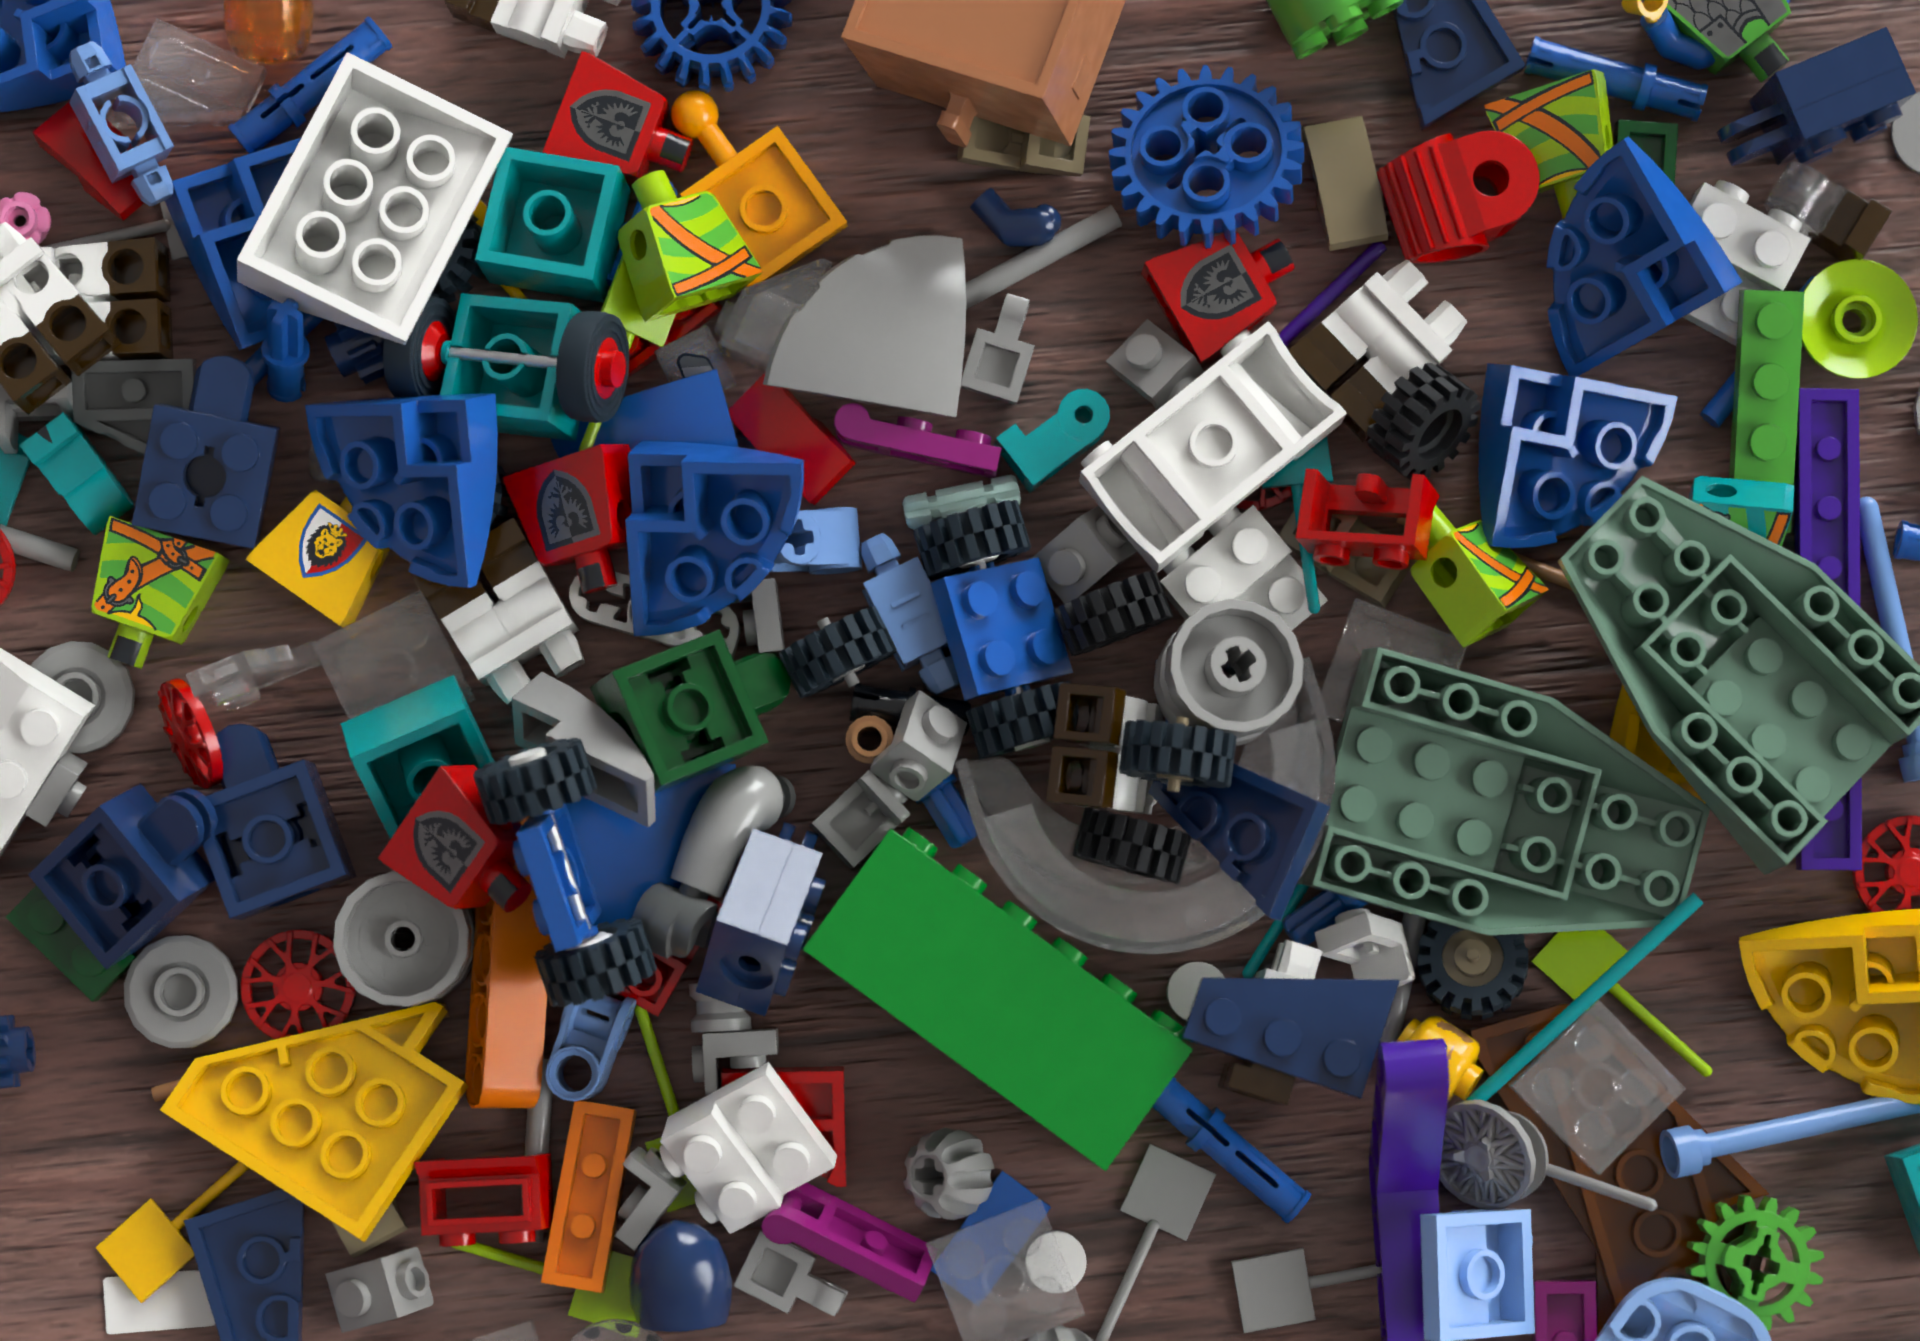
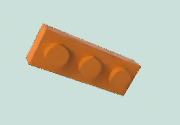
(589, 1196)

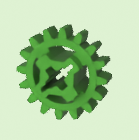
(1761, 1239)

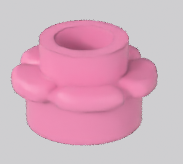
(27, 205)

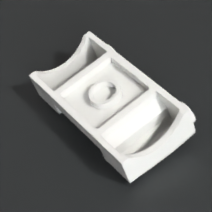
(1209, 446)

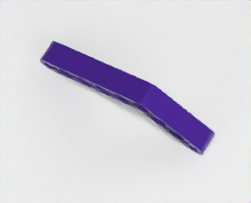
(1405, 1174)

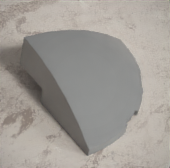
(882, 329)

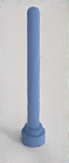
(1888, 610)
(1688, 1150)

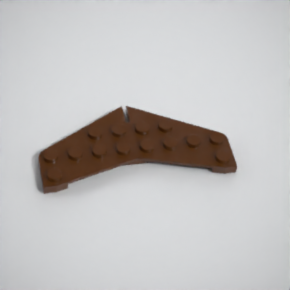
(1627, 1239)

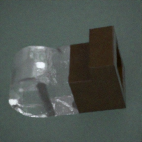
(1828, 212)

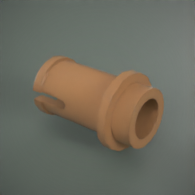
(868, 724)

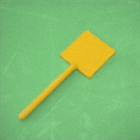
(150, 1246)

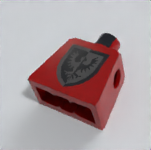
(615, 122)
(1216, 290)
(577, 510)
(454, 849)

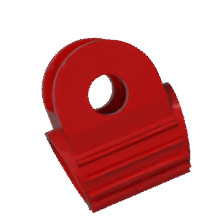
(1435, 198)

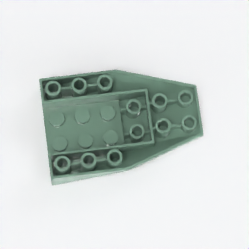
(1742, 664)
(1428, 793)

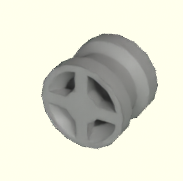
(716, 1015)

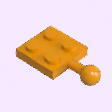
(762, 189)

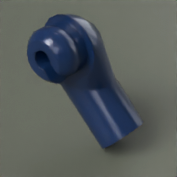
(1016, 226)

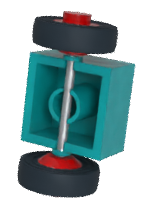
(536, 355)

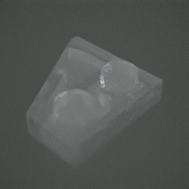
(192, 80)
(239, 677)

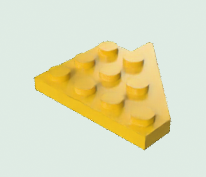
(326, 1110)

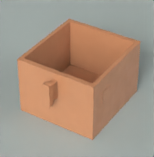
(988, 58)

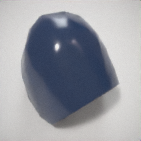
(680, 1279)

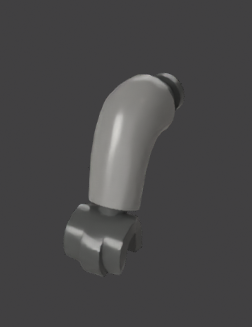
(708, 855)

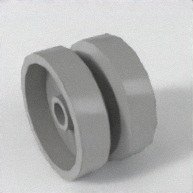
(1249, 645)
(393, 974)

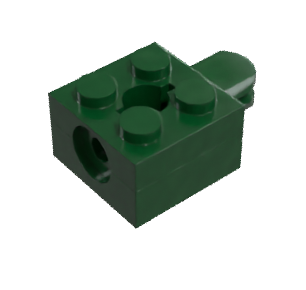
(693, 706)

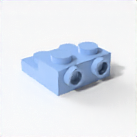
(1477, 1274)

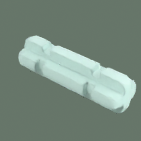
(921, 509)

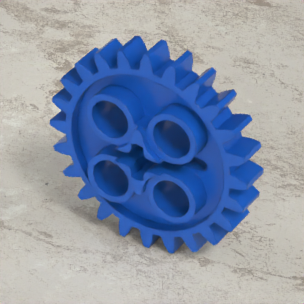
(1207, 156)

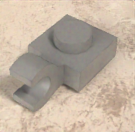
(998, 359)
(782, 1274)

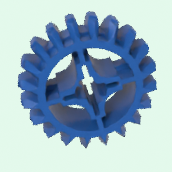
(697, 32)

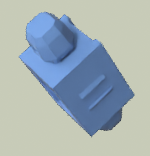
(92, 67)
(908, 612)

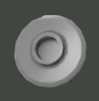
(100, 680)
(181, 991)
(1485, 1155)

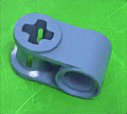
(822, 543)
(592, 1040)

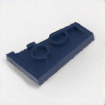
(1452, 54)
(1253, 829)
(1296, 1026)
(253, 1266)

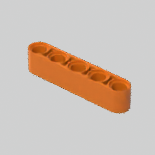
(506, 1008)

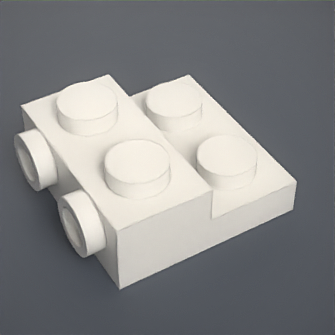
(1757, 244)
(1239, 563)
(745, 1148)

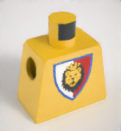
(321, 558)

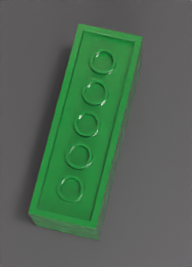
(1000, 996)

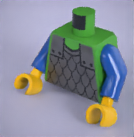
(1715, 32)

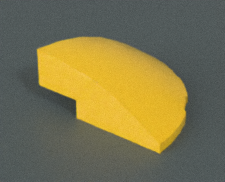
(1846, 995)

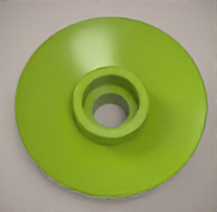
(1885, 312)

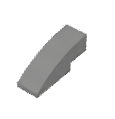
(555, 711)

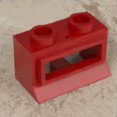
(1367, 498)
(537, 1195)

